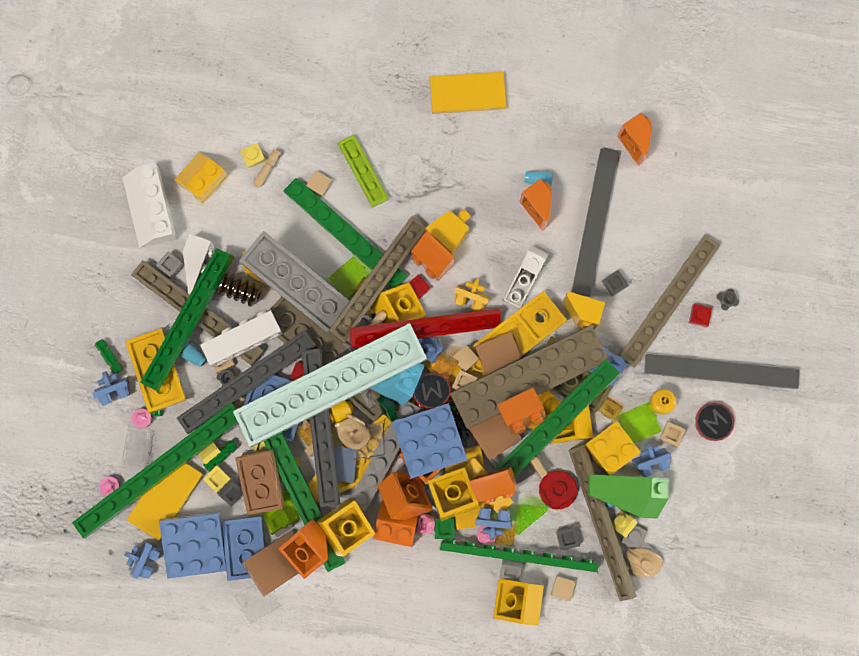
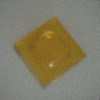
(445, 365)
(610, 408)
(305, 435)

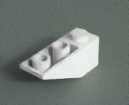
(196, 256)
(525, 276)

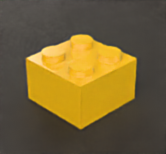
(612, 449)
(345, 527)

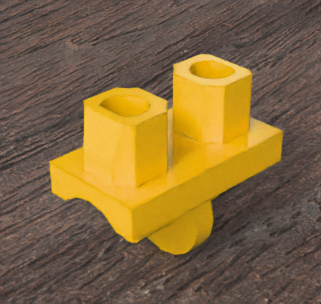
(479, 298)

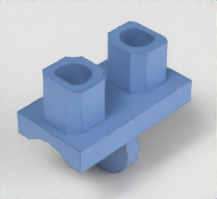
(431, 348)
(103, 392)
(650, 457)
(502, 522)
(139, 568)

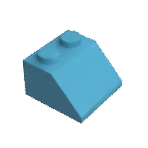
(401, 386)

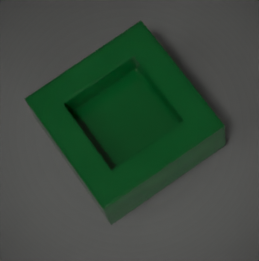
(388, 408)

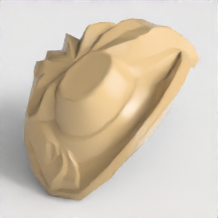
(353, 432)
(643, 562)

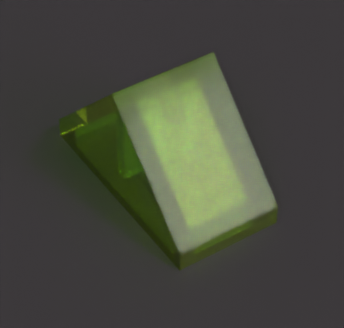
(526, 516)

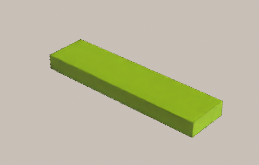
(363, 171)

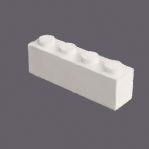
(241, 338)

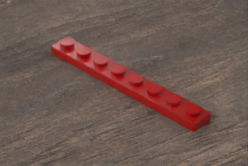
(429, 326)

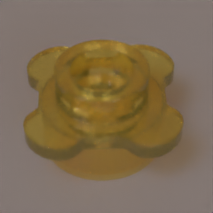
(510, 536)

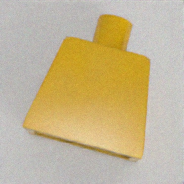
(450, 229)

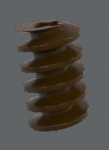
(240, 291)

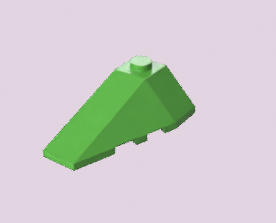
(637, 495)

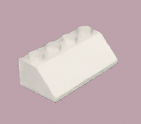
(149, 206)

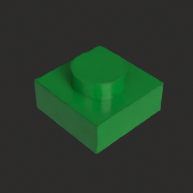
(444, 529)

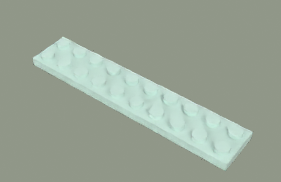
(330, 385)

